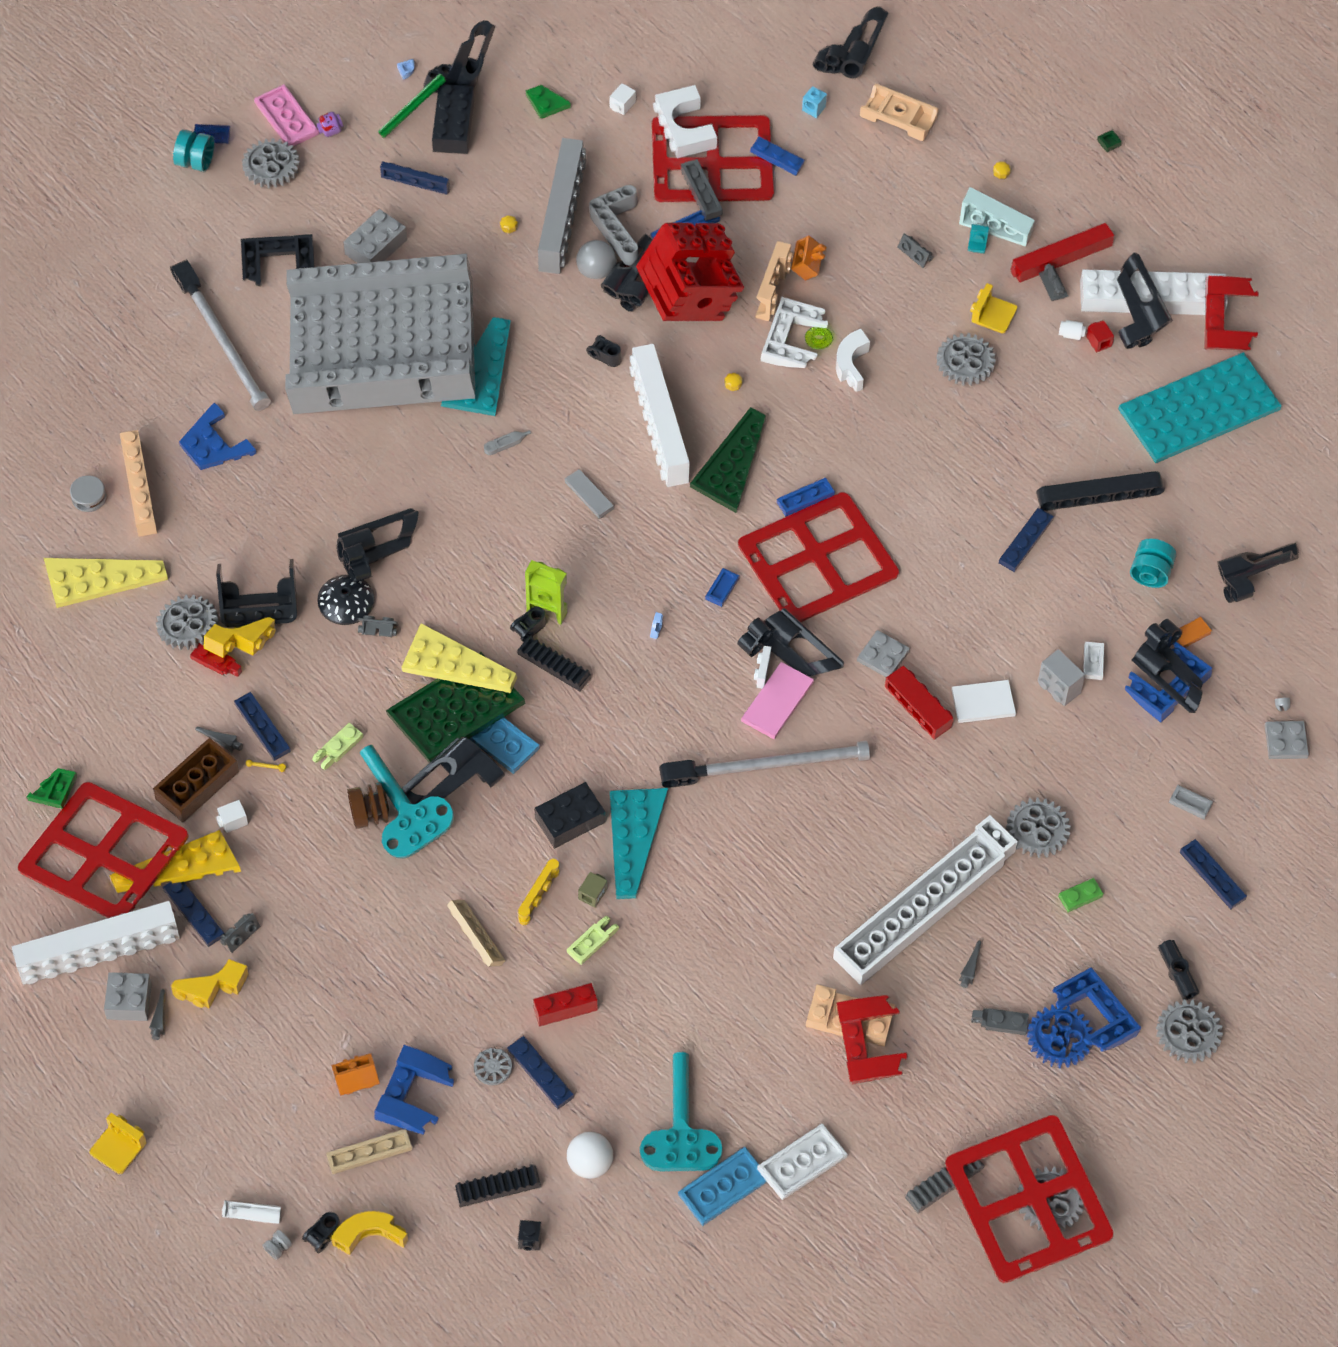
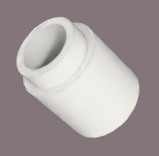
(1072, 329)

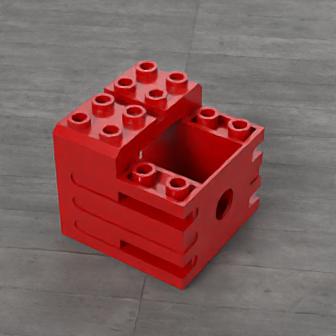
(690, 288)

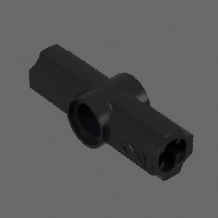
(1174, 959)

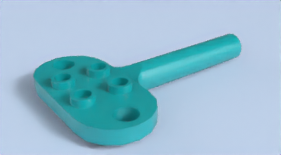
(416, 823)
(681, 1146)

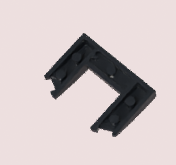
(255, 248)

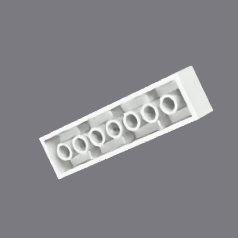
(1179, 291)
(660, 415)
(95, 943)

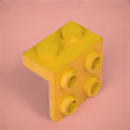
(991, 311)
(118, 1144)

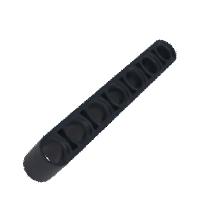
(1100, 490)

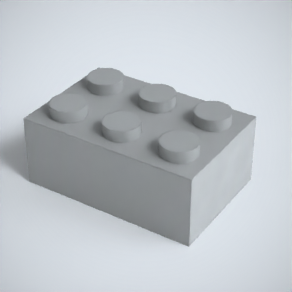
(375, 239)

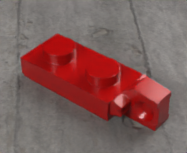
(215, 662)

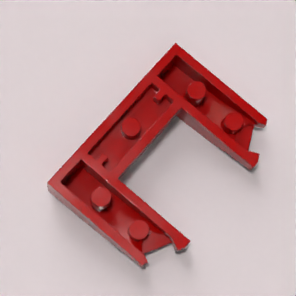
(1215, 291)
(859, 1066)

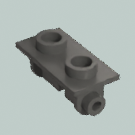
(914, 250)
(1053, 283)
(385, 626)
(244, 929)

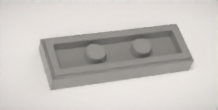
(589, 493)

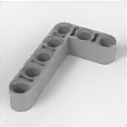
(603, 215)

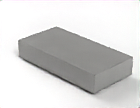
(1190, 802)

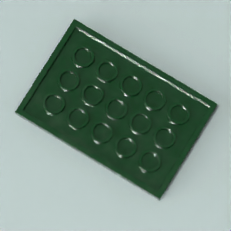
(448, 712)

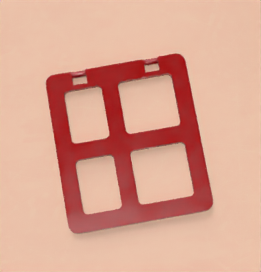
(713, 161)
(817, 554)
(100, 855)
(1032, 1195)

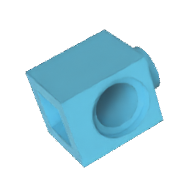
(814, 102)

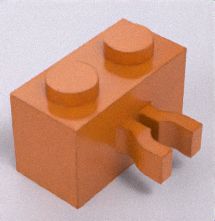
(807, 257)
(355, 1074)

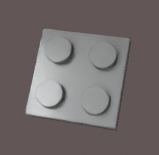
(883, 654)
(1286, 740)

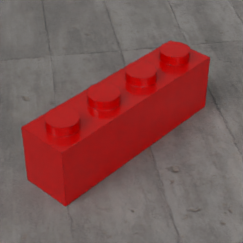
(919, 702)

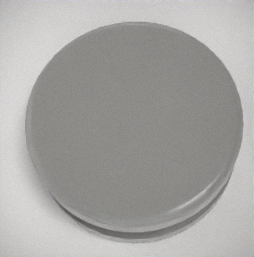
(88, 493)

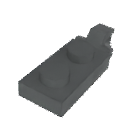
(1001, 1020)

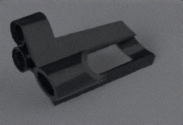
(465, 70)
(1147, 316)
(358, 548)
(777, 633)
(462, 761)

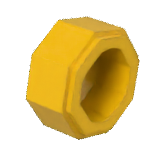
(1001, 170)
(508, 224)
(733, 381)

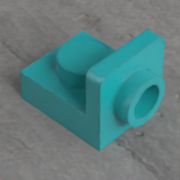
(978, 238)

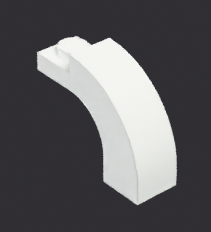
(849, 349)

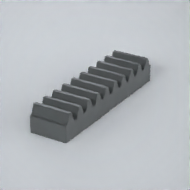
(701, 190)
(937, 1187)

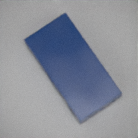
(722, 587)

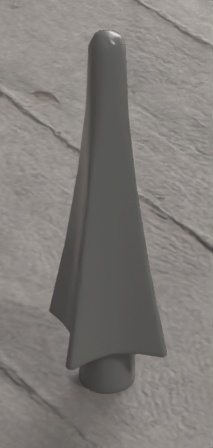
(227, 741)
(969, 970)
(157, 1022)

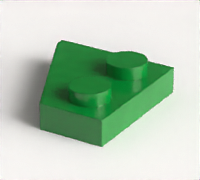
(546, 101)
(54, 789)

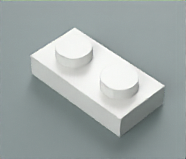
(1093, 660)
(761, 673)

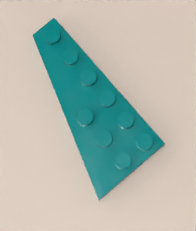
(488, 363)
(634, 826)

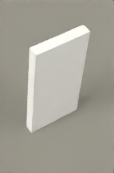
(802, 1161)

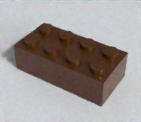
(196, 780)

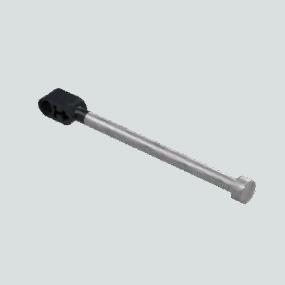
(189, 282)
(687, 773)

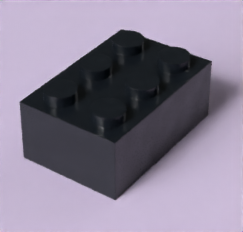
(570, 815)

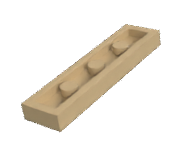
(476, 933)
(369, 1151)

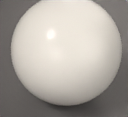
(589, 1155)

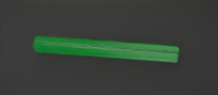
(411, 106)

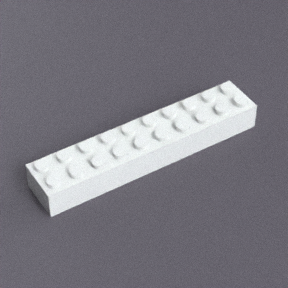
(919, 907)

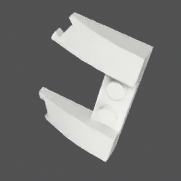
(789, 312)

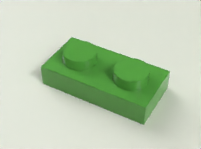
(1080, 895)

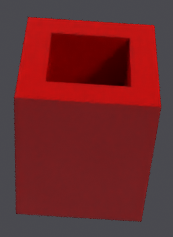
(1099, 336)

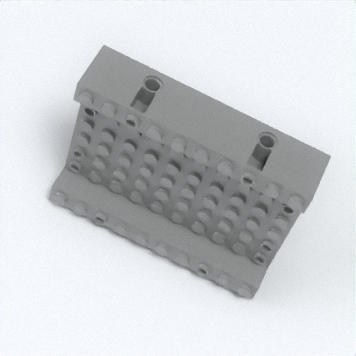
(381, 334)

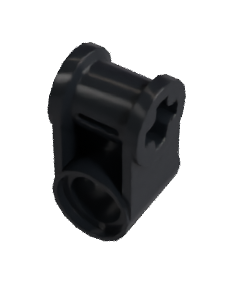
(605, 351)
(527, 625)
(319, 1235)

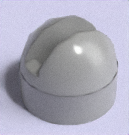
(1281, 703)

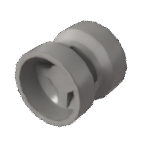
(277, 1244)

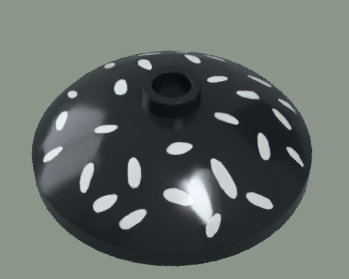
(345, 608)

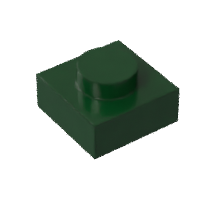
(1109, 141)

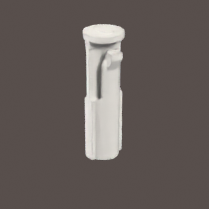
(251, 1212)

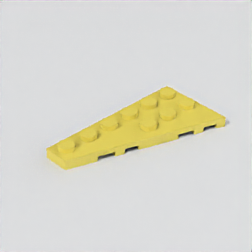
(89, 579)
(446, 659)

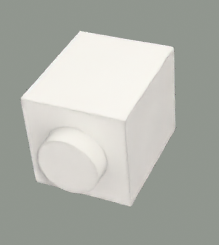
(622, 99)
(231, 816)

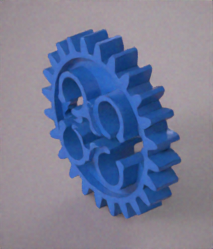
(1044, 1042)

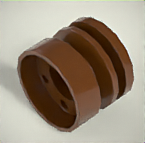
(368, 805)

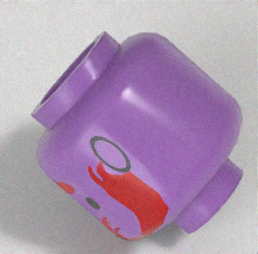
(329, 124)

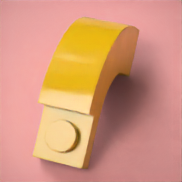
(365, 1225)

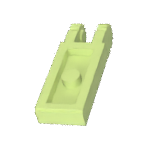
(338, 746)
(591, 940)

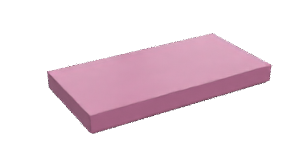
(286, 116)
(777, 700)

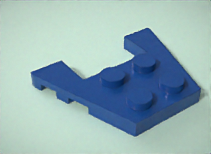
(207, 447)

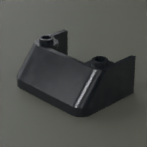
(245, 609)

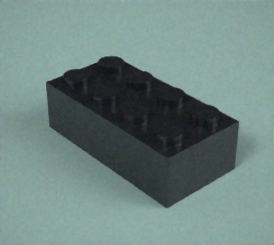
(453, 119)

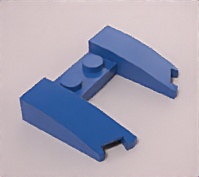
(1160, 703)
(1089, 984)
(391, 1106)

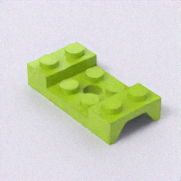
(546, 589)

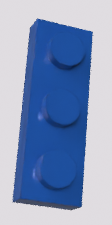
(777, 156)
(805, 497)

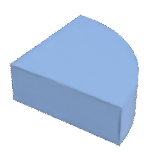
(406, 68)
(656, 626)

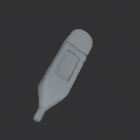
(504, 442)

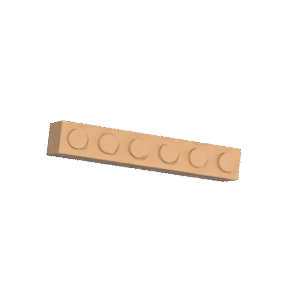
(138, 483)

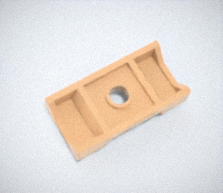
(915, 118)
(778, 267)
(824, 1016)

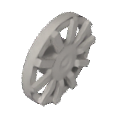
(492, 1066)

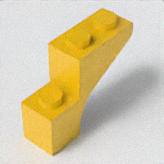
(246, 638)
(203, 990)

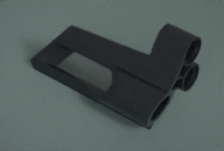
(854, 53)
(622, 281)
(1239, 567)
(1157, 656)

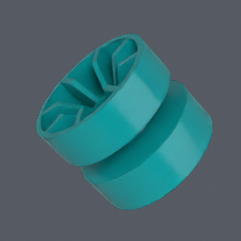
(193, 150)
(1153, 563)

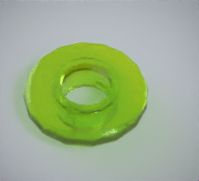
(816, 343)

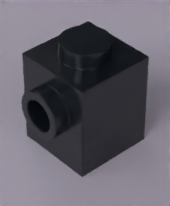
(529, 1235)

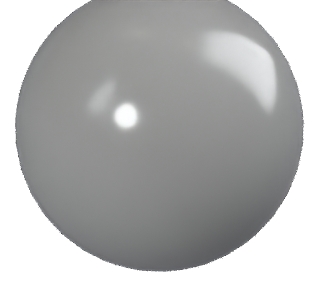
(596, 259)

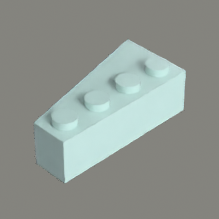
(1000, 219)

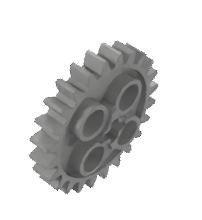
(270, 163)
(966, 354)
(186, 621)
(1046, 813)
(1199, 1018)
(1071, 1209)

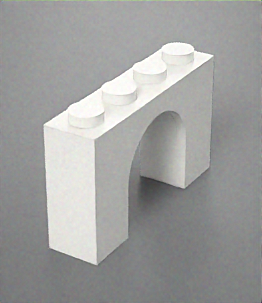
(683, 140)

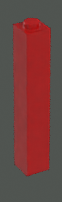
(1062, 252)

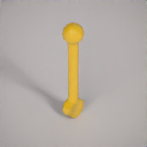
(281, 767)

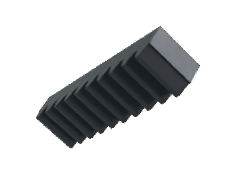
(554, 663)
(497, 1185)

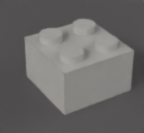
(1061, 678)
(127, 996)

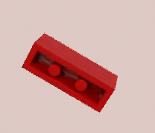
(565, 1004)

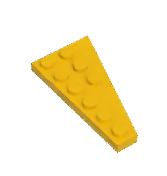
(192, 862)

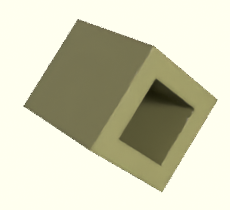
(592, 889)

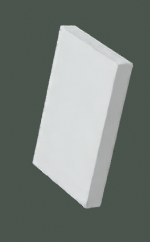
(983, 701)

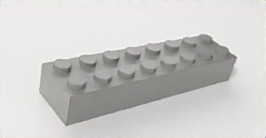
(561, 206)

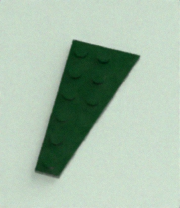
(729, 466)

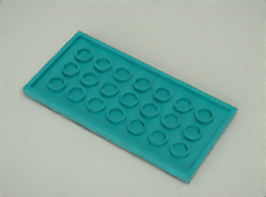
(1199, 407)

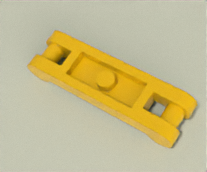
(534, 897)

